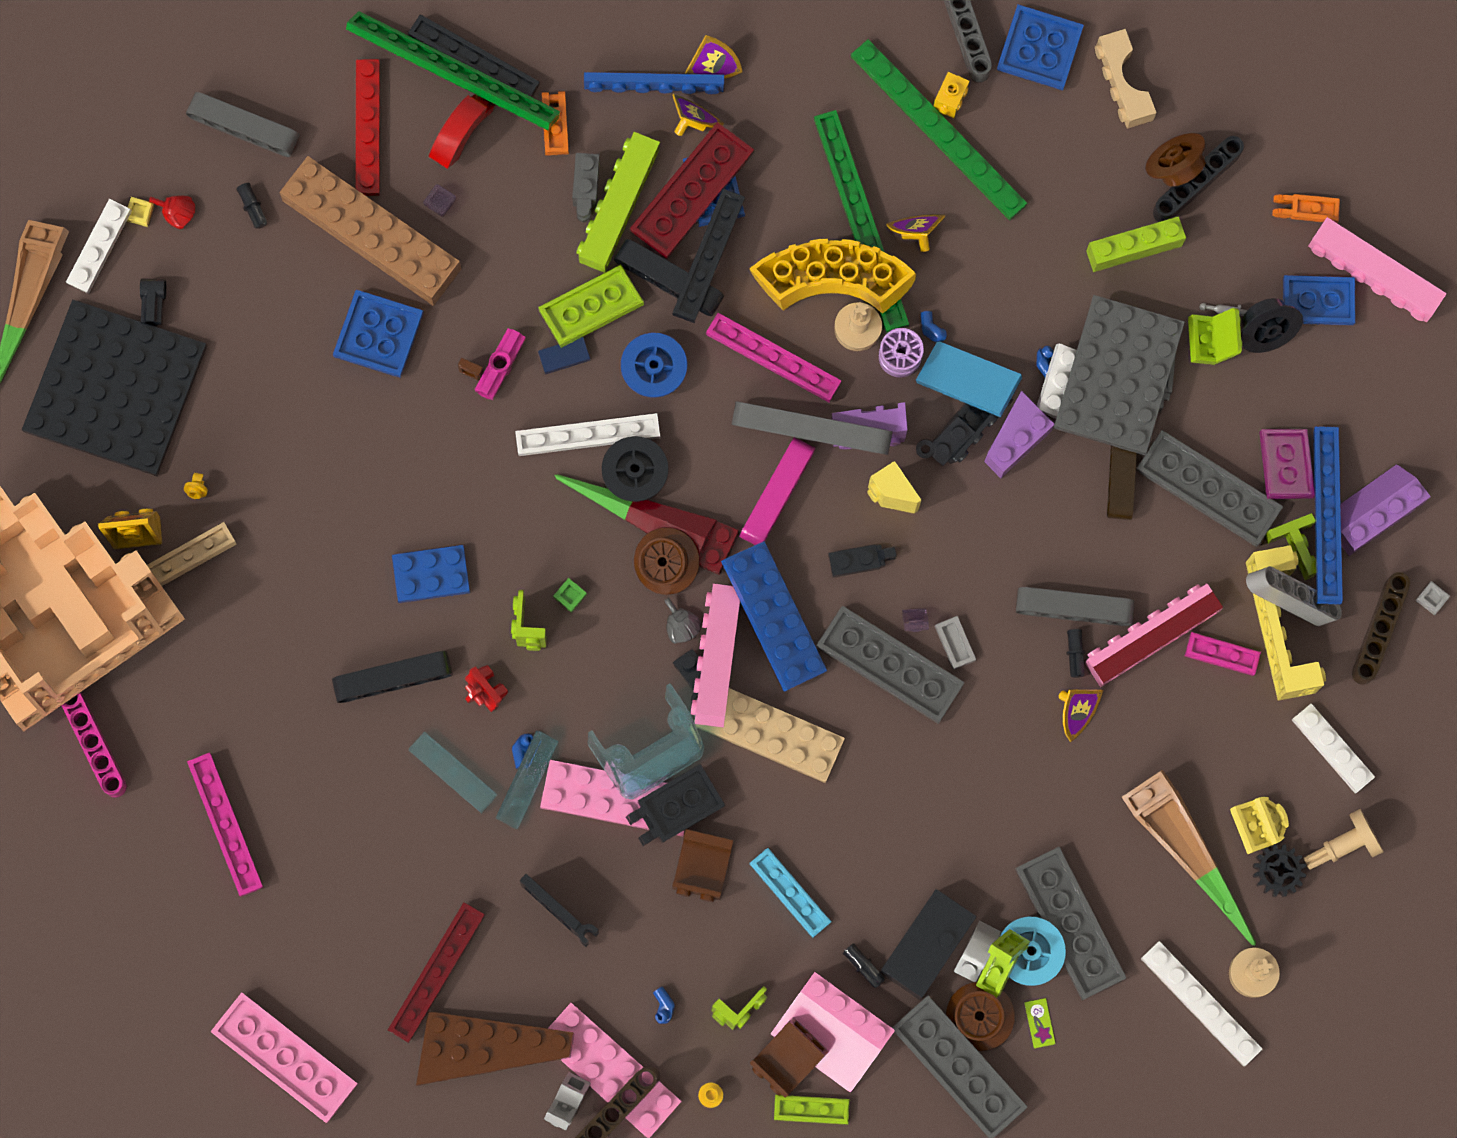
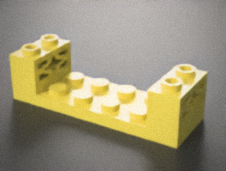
(1288, 680)

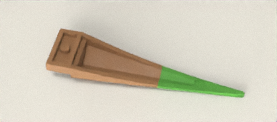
(35, 266)
(1166, 817)

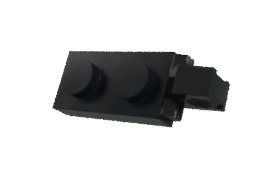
(860, 559)

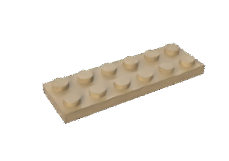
(778, 736)

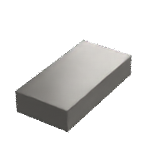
(955, 643)

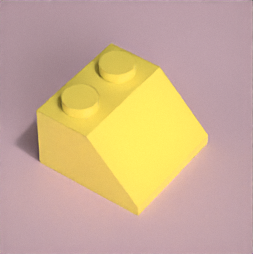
(893, 490)

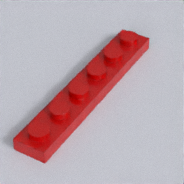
(368, 126)

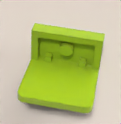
(1215, 337)
(531, 638)
(725, 1015)

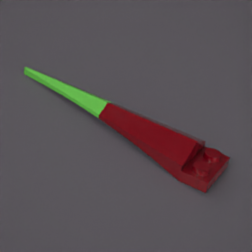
(711, 537)

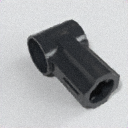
(152, 296)

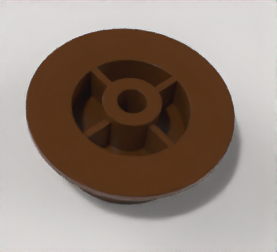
(1177, 159)
(681, 561)
(997, 1021)

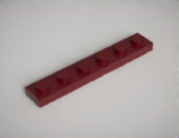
(436, 972)

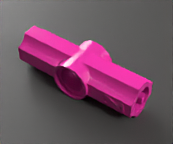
(506, 351)

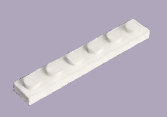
(586, 434)
(1201, 1003)

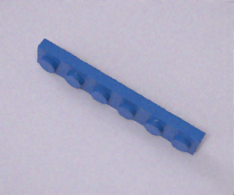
(646, 81)

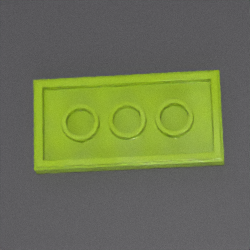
(591, 306)

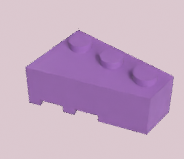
(889, 419)
(1018, 436)

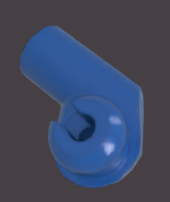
(931, 330)
(1043, 359)
(520, 747)
(666, 1006)

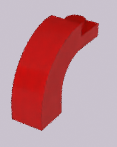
(458, 129)

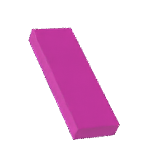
(1222, 654)

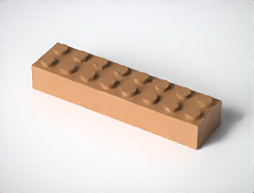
(370, 230)

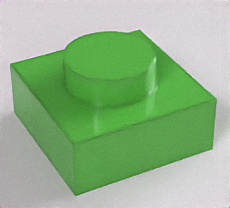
(570, 595)

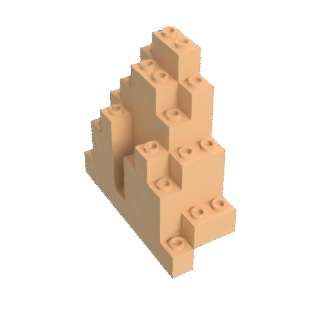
(67, 610)

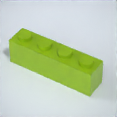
(1136, 244)

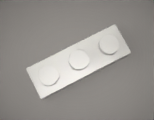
(1056, 380)

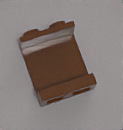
(702, 865)
(788, 1058)

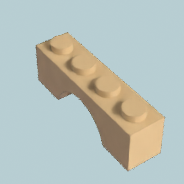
(1134, 105)

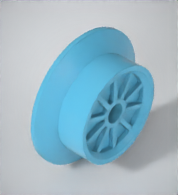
(1047, 948)

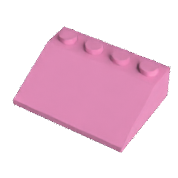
(841, 1026)

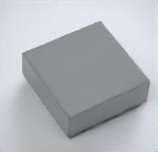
(1432, 598)

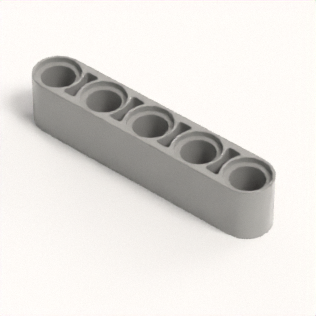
(1291, 596)

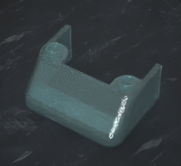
(659, 760)

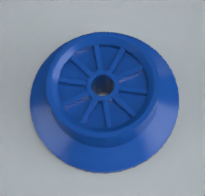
(653, 350)

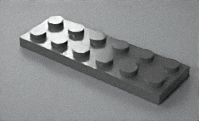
(1209, 488)
(890, 664)
(1063, 904)
(959, 1067)

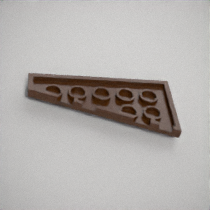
(475, 1046)

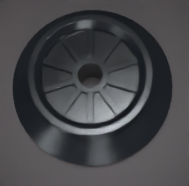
(1269, 325)
(631, 454)

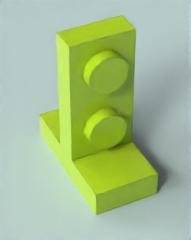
(1298, 542)
(1001, 962)

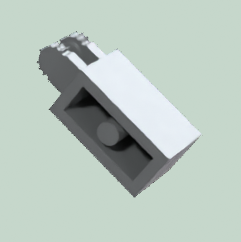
(585, 184)

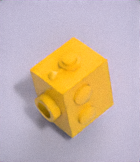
(951, 94)

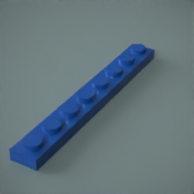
(1327, 515)

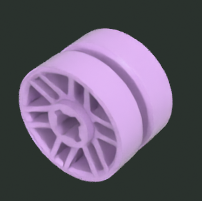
(906, 342)

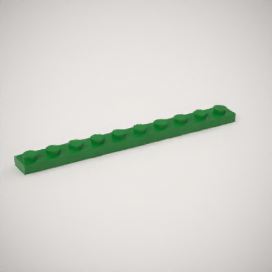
(453, 70)
(939, 130)
(854, 199)

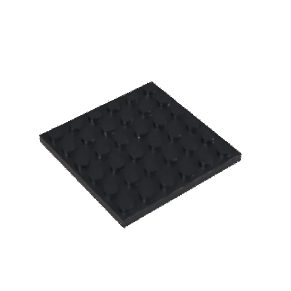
(114, 387)

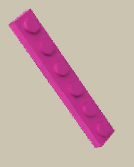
(773, 357)
(225, 824)

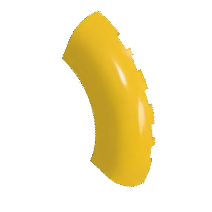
(834, 268)

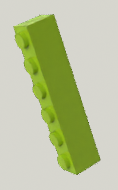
(619, 201)

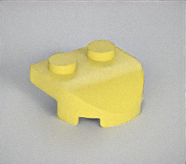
(1260, 823)

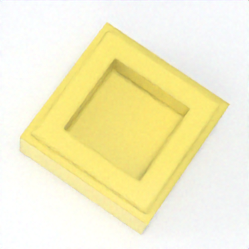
(141, 211)

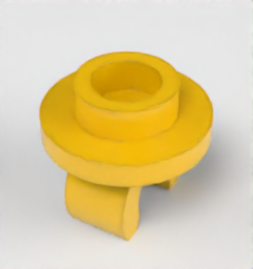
(196, 488)
(710, 1095)

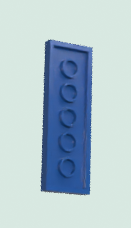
(774, 616)

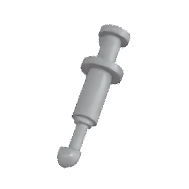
(1221, 308)

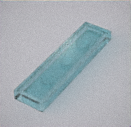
(452, 772)
(526, 780)

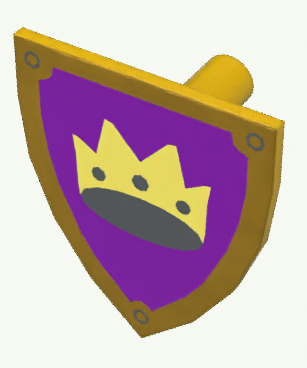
(714, 59)
(693, 116)
(916, 228)
(1078, 710)

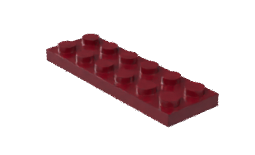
(692, 190)

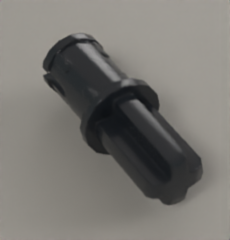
(252, 205)
(1075, 653)
(864, 965)

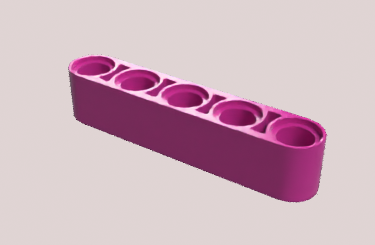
(777, 492)
(98, 752)

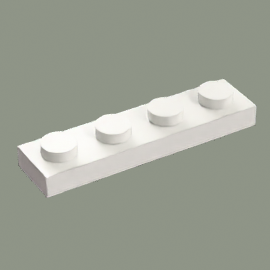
(98, 246)
(1333, 748)

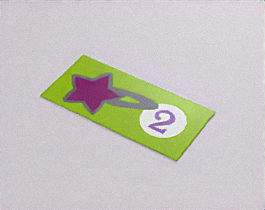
(1039, 1023)

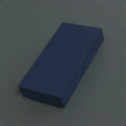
(559, 358)

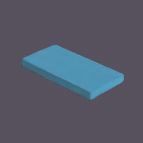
(969, 378)

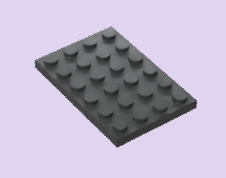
(1119, 375)

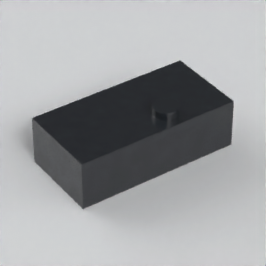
(928, 944)

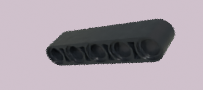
(1208, 174)
(661, 273)
(392, 677)

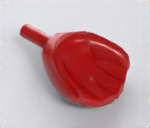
(176, 209)

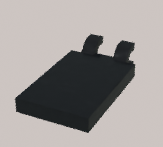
(677, 805)
(557, 910)

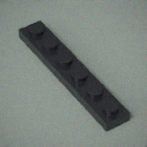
(471, 55)
(708, 256)

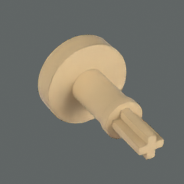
(858, 326)
(1347, 842)
(1254, 972)

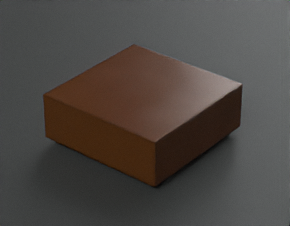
(470, 369)

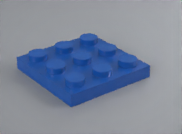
(1040, 47)
(378, 333)

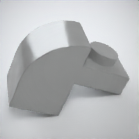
(976, 952)
(567, 1101)

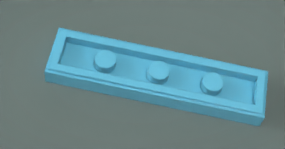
(790, 892)

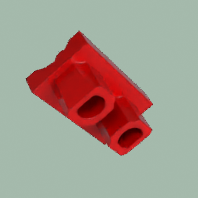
(481, 690)

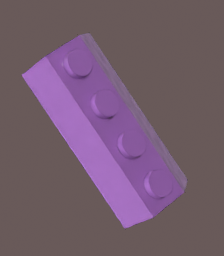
(1379, 507)

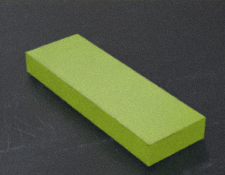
(811, 1109)

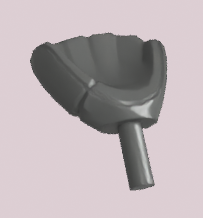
(681, 624)

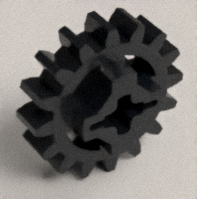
(1289, 872)

